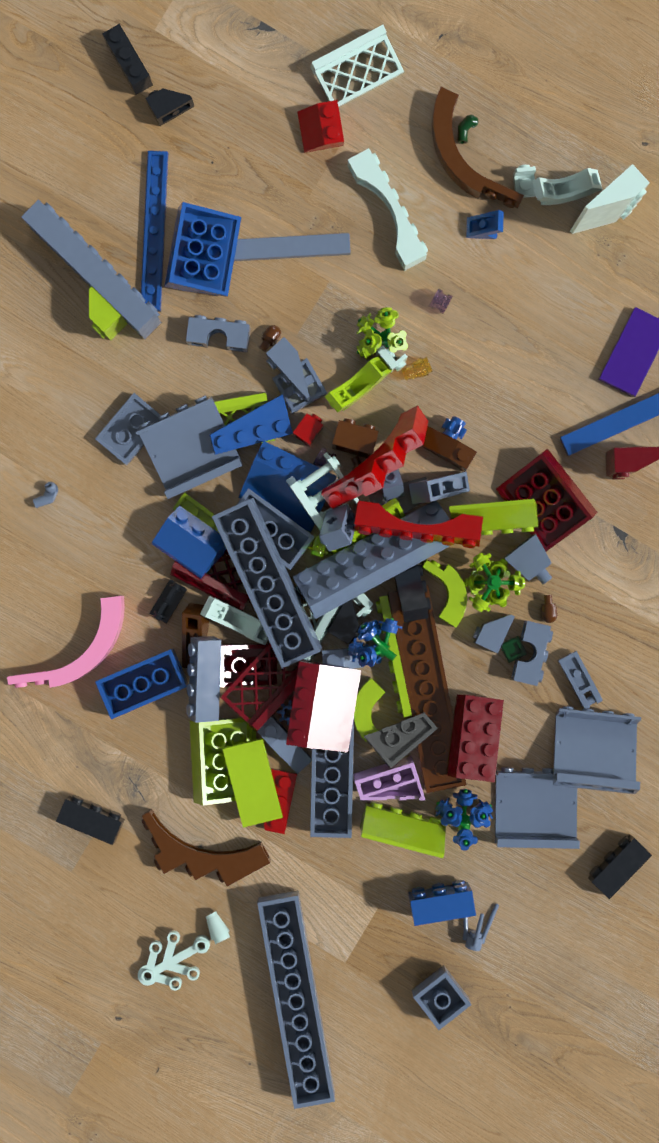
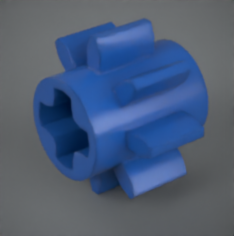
(454, 427)
(283, 711)

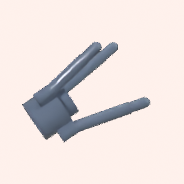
(475, 938)

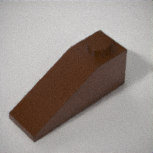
(448, 449)
(192, 626)

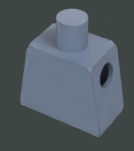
(530, 559)

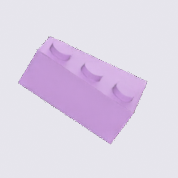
(385, 783)

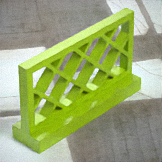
(241, 403)

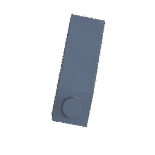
(439, 488)
(276, 737)

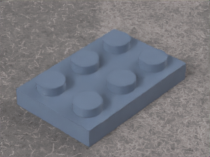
(120, 433)

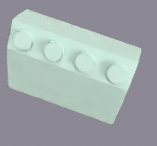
(613, 202)

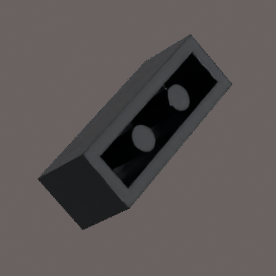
(127, 59)
(412, 594)
(90, 819)
(619, 866)

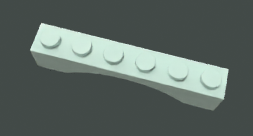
(368, 174)

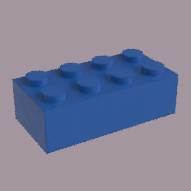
(142, 683)

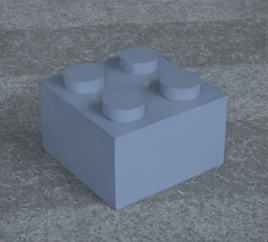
(441, 997)

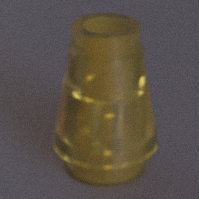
(417, 369)

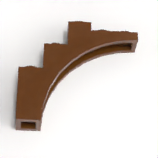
(174, 852)

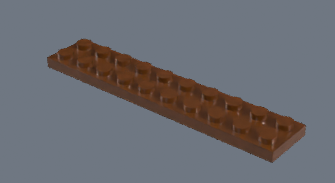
(427, 693)

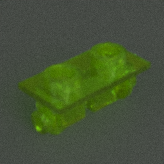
(318, 548)

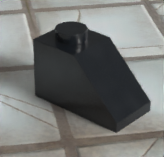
(168, 104)
(345, 623)

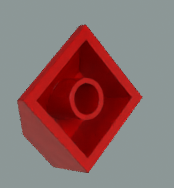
(321, 126)

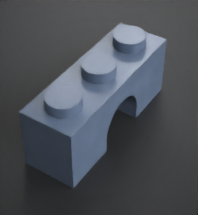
(201, 330)
(538, 636)

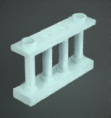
(310, 502)

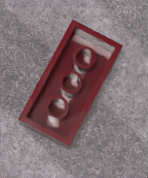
(475, 738)

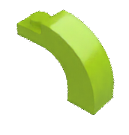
(358, 385)
(456, 592)
(366, 699)

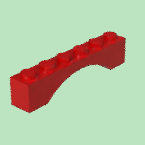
(461, 530)

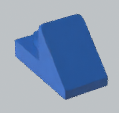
(485, 225)

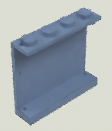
(183, 449)
(595, 750)
(534, 811)

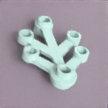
(171, 962)

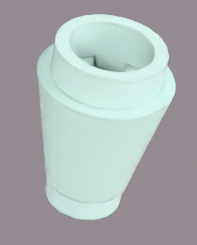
(217, 928)

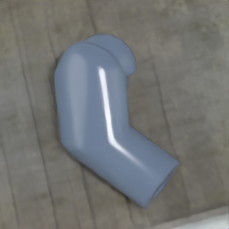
(49, 495)

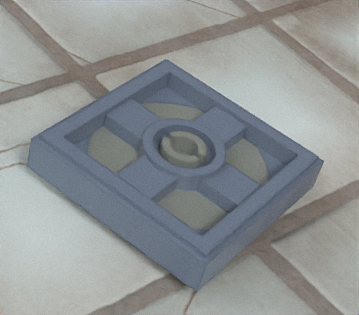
(314, 386)

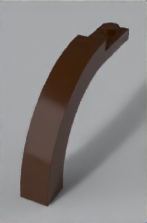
(453, 162)

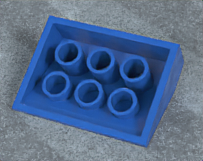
(202, 250)
(268, 480)

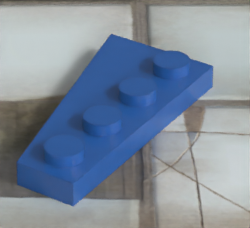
(259, 425)

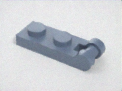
(579, 679)

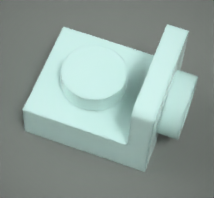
(523, 180)
(389, 358)
(363, 599)

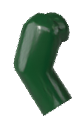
(463, 127)

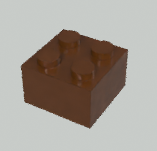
(355, 438)

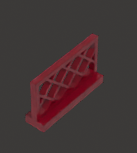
(213, 586)
(275, 699)

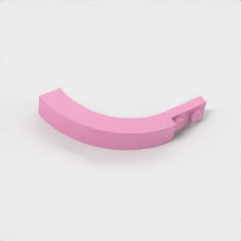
(109, 629)

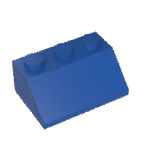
(190, 542)

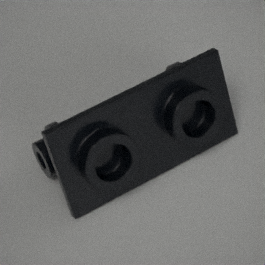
(168, 601)

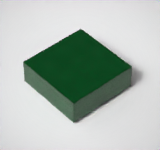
(513, 649)

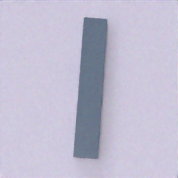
(292, 247)

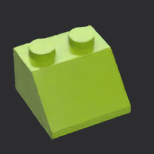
(105, 317)

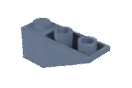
(287, 361)

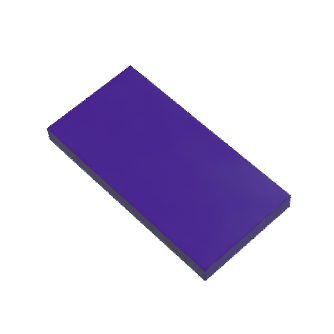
(633, 353)

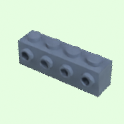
(204, 679)

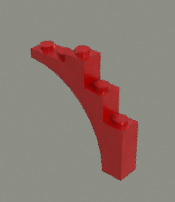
(390, 456)

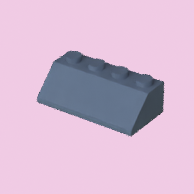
(287, 536)

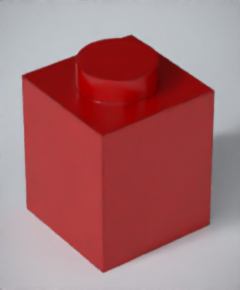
(308, 429)

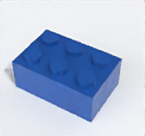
(441, 902)

